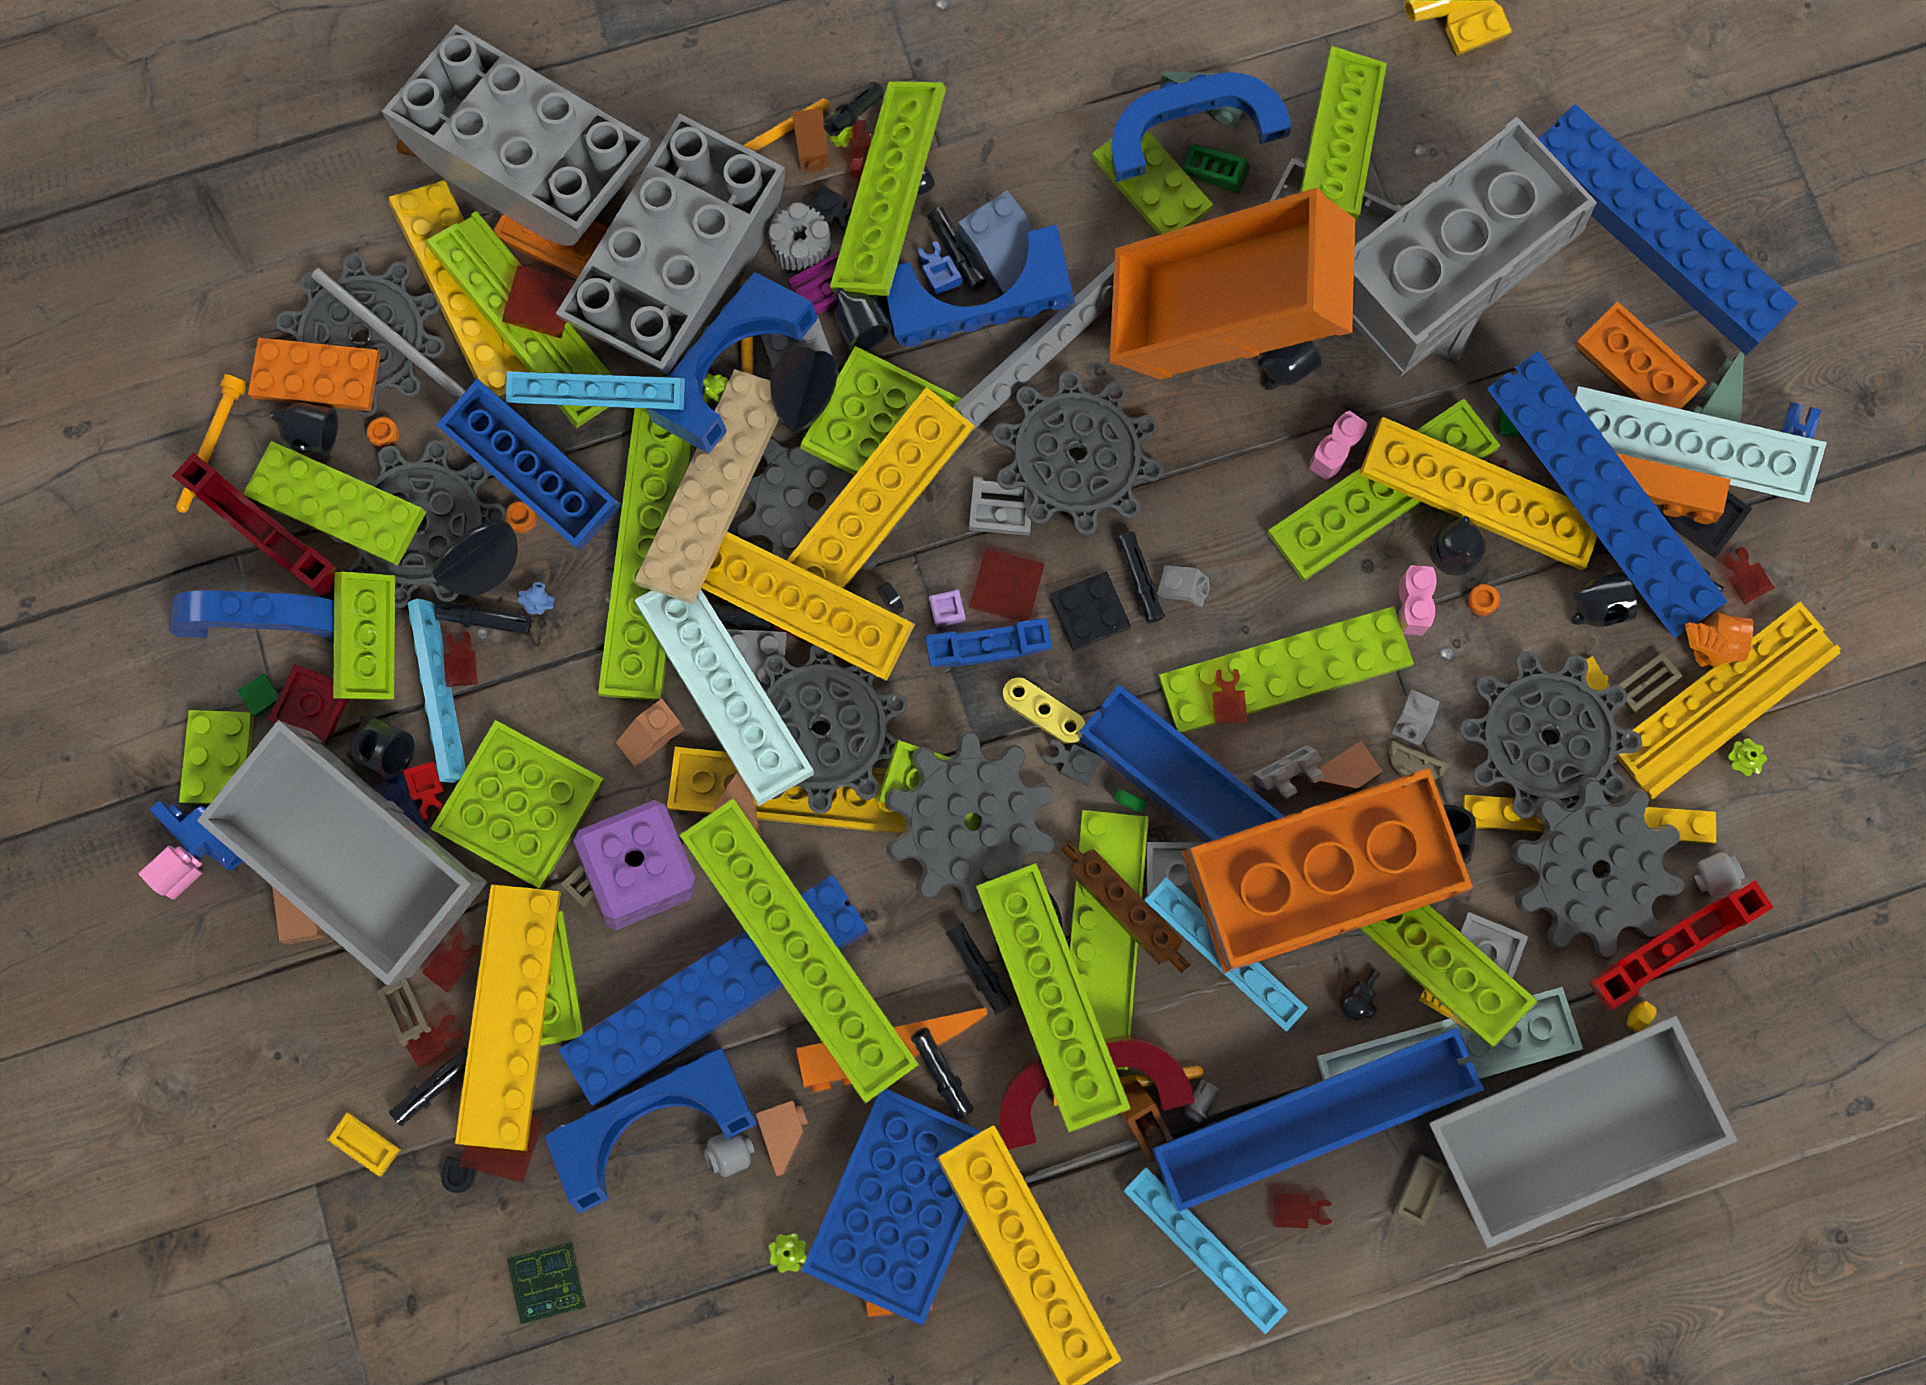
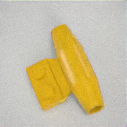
(1467, 23)

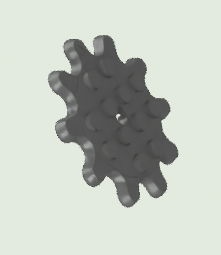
(332, 323)
(1085, 422)
(783, 495)
(450, 512)
(1556, 703)
(855, 719)
(937, 814)
(1565, 859)

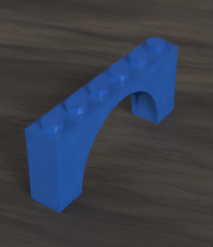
(1040, 287)
(755, 310)
(585, 1145)

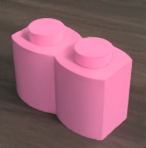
(1338, 445)
(1416, 597)
(172, 871)

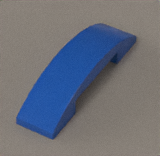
(988, 645)

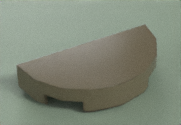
(1409, 761)

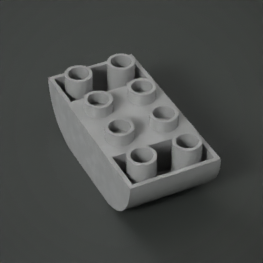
(514, 137)
(676, 246)

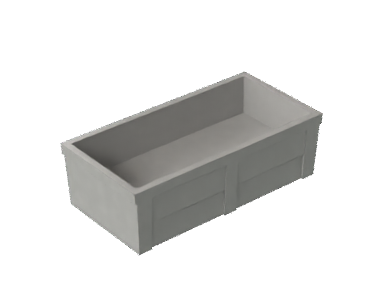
(1464, 245)
(341, 852)
(1582, 1132)

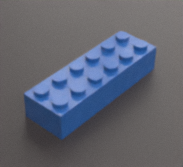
(529, 464)

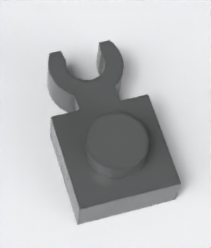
(1077, 764)

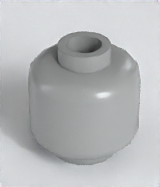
(1719, 874)
(728, 1155)

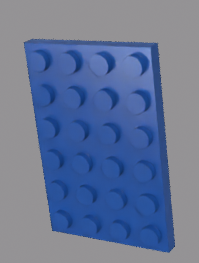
(893, 1210)

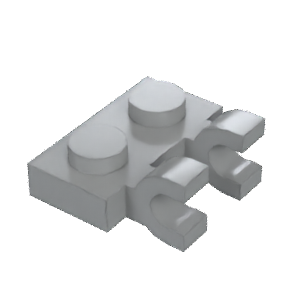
(1297, 763)

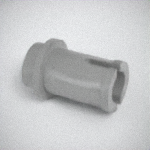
(1203, 1097)

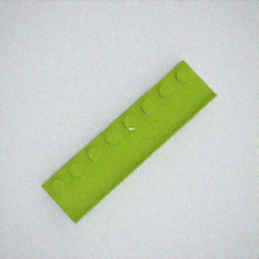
(486, 273)
(1098, 944)

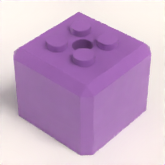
(638, 892)

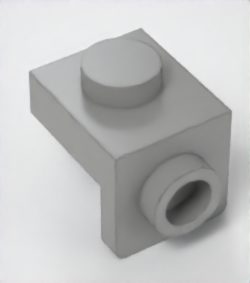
(1184, 584)
(1416, 717)

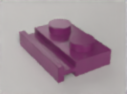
(815, 284)

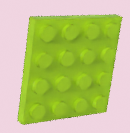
(864, 409)
(518, 804)

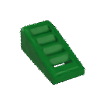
(1223, 181)

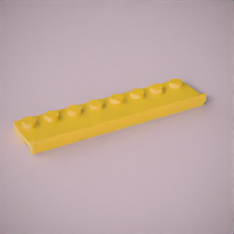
(1728, 700)
(508, 1018)

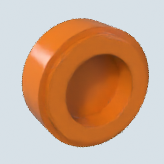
(382, 432)
(520, 517)
(1483, 600)

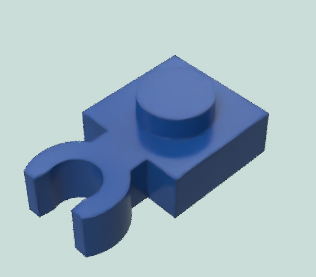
(939, 271)

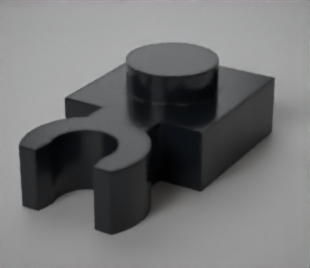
(831, 207)

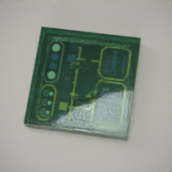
(546, 1283)

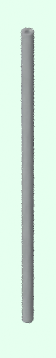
(388, 333)

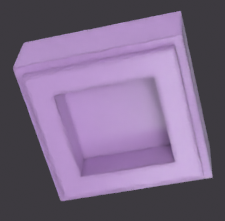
(947, 608)

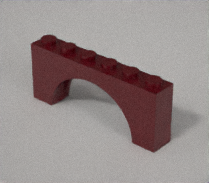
(257, 526)

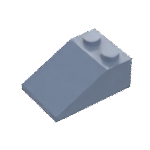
(998, 239)

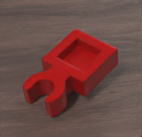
(424, 784)

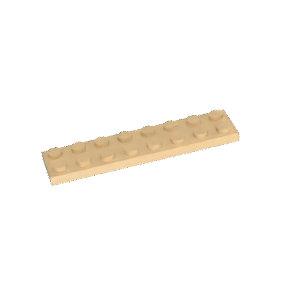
(711, 492)

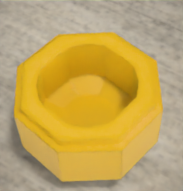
(1641, 1016)

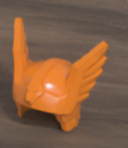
(1720, 638)

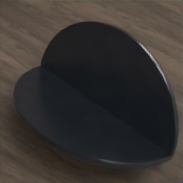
(802, 386)
(478, 559)

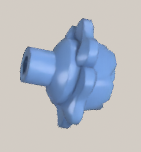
(536, 599)

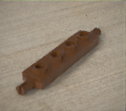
(1126, 906)

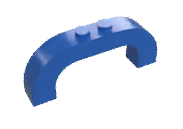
(1193, 97)
(198, 610)

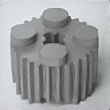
(786, 237)

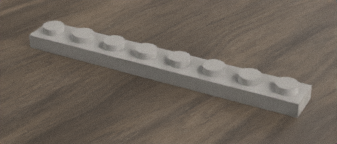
(1038, 349)

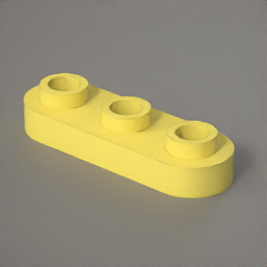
(1028, 706)

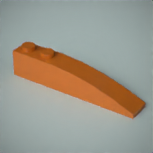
(1680, 490)
(821, 1069)

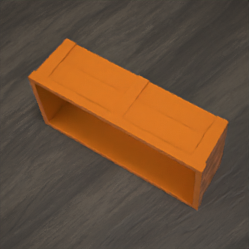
(1234, 286)
(1327, 870)

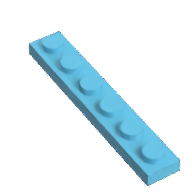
(595, 390)
(438, 698)
(1251, 979)
(1206, 1252)

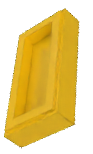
(364, 1144)

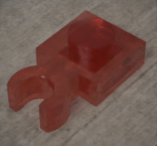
(860, 143)
(1749, 580)
(460, 664)
(1228, 704)
(448, 966)
(432, 1044)
(1295, 1211)

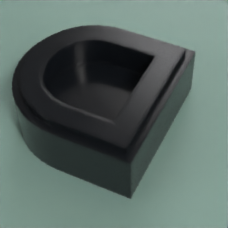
(890, 598)
(457, 1178)

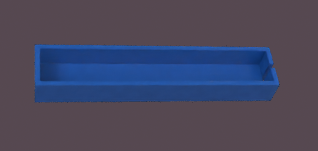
(1668, 233)
(1606, 494)
(1172, 769)
(693, 1004)
(1316, 1119)

